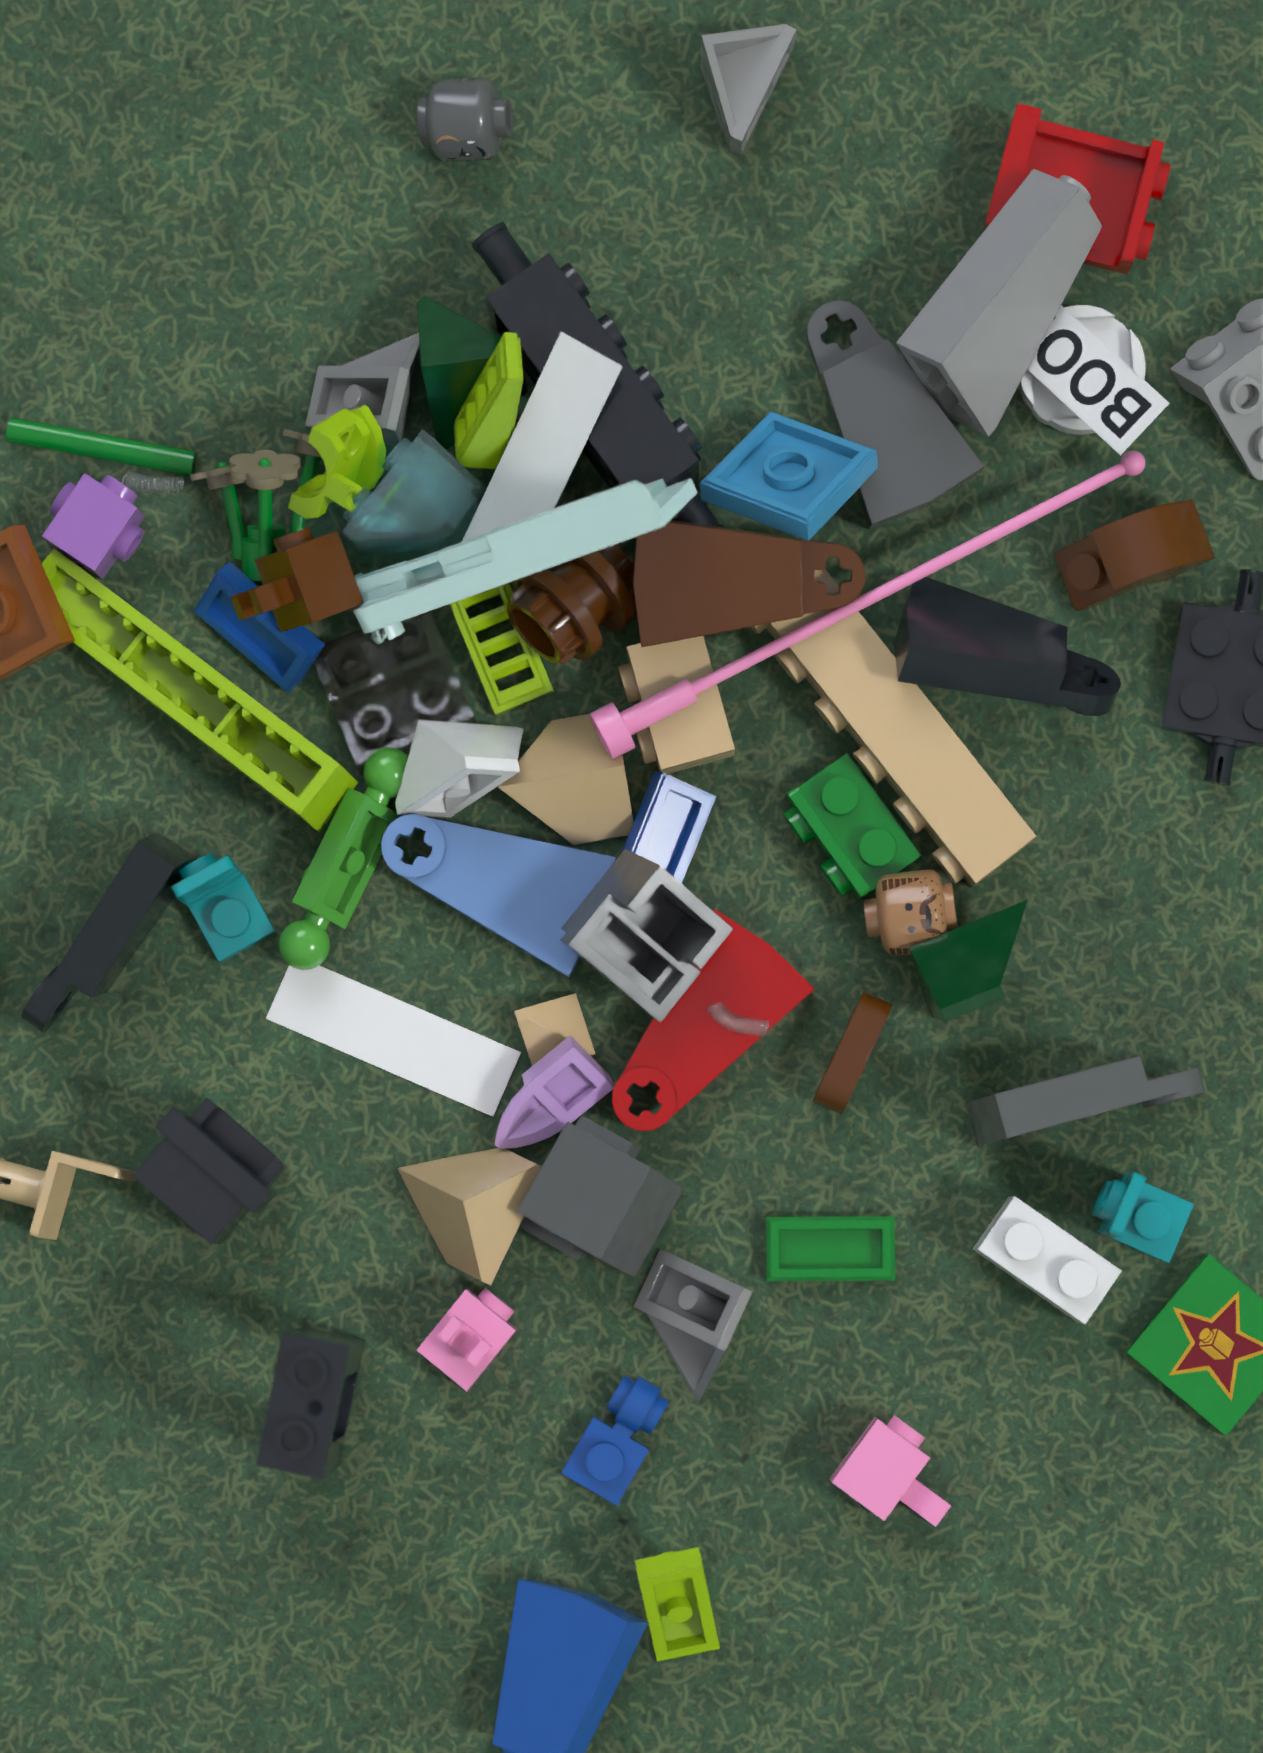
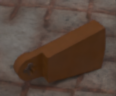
(723, 579)

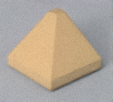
(550, 1023)

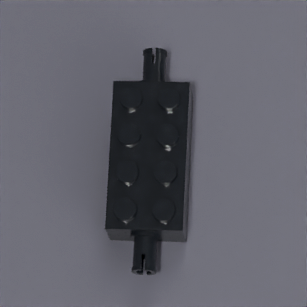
(632, 432)

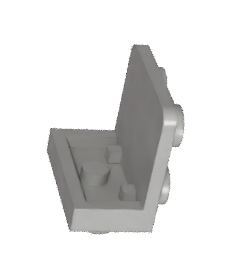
(1229, 378)

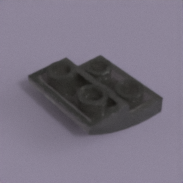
(390, 686)

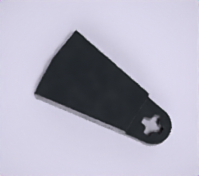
(995, 650)
(113, 930)

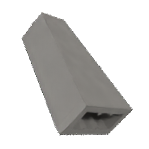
(1001, 299)

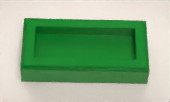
(830, 1248)

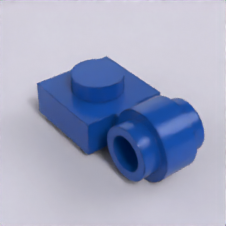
(608, 1454)

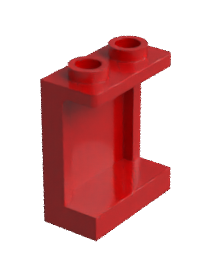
(1113, 171)

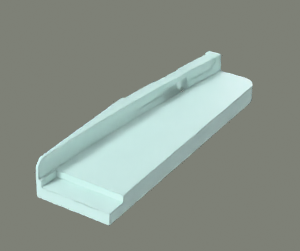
(513, 552)

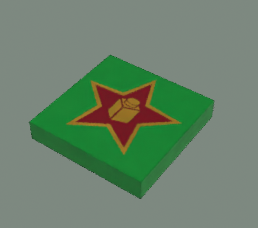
(1207, 1344)

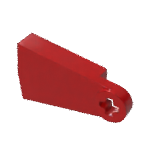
(688, 1045)

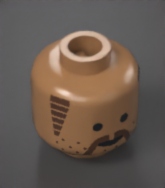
(910, 910)

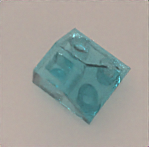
(416, 505)

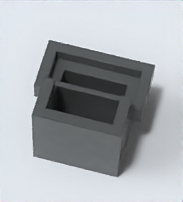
(645, 933)
(598, 1198)

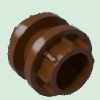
(566, 604)

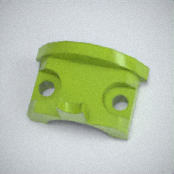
(353, 460)

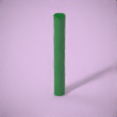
(101, 446)

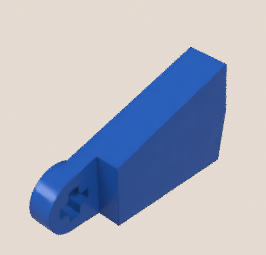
(561, 1667)

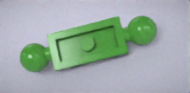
(343, 861)

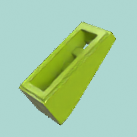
(491, 408)
(515, 695)

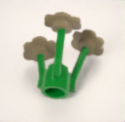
(264, 472)

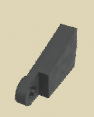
(888, 409)
(1075, 1098)

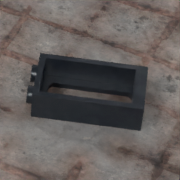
(310, 1402)

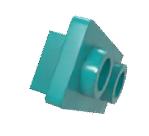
(223, 905)
(1141, 1215)

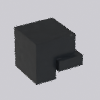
(210, 1170)

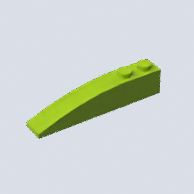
(198, 696)

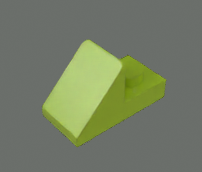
(677, 1604)

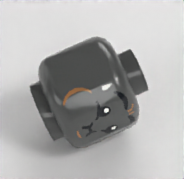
(464, 119)

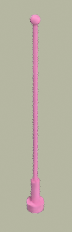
(616, 728)

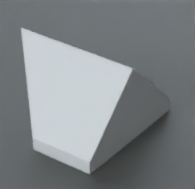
(456, 766)

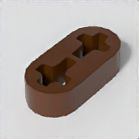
(852, 1052)

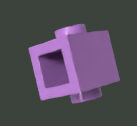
(95, 523)

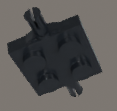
(1219, 677)

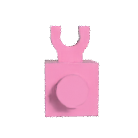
(469, 1336)
(884, 1470)

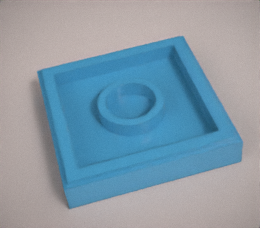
(789, 476)

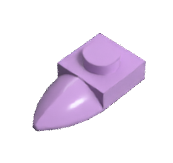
(553, 1092)

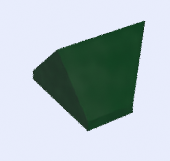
(451, 361)
(967, 964)

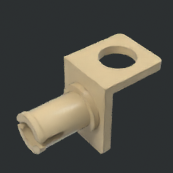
(50, 1189)

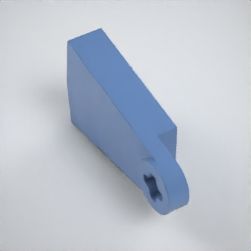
(501, 881)

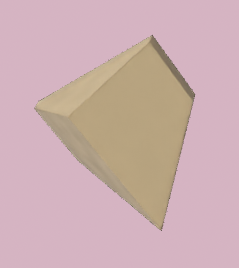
(573, 783)
(472, 1205)

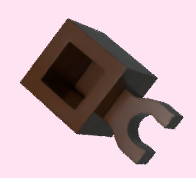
(301, 581)

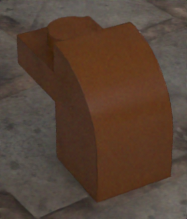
(1134, 553)

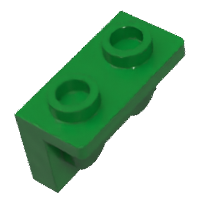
(849, 827)

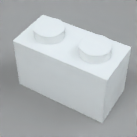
(1047, 1260)

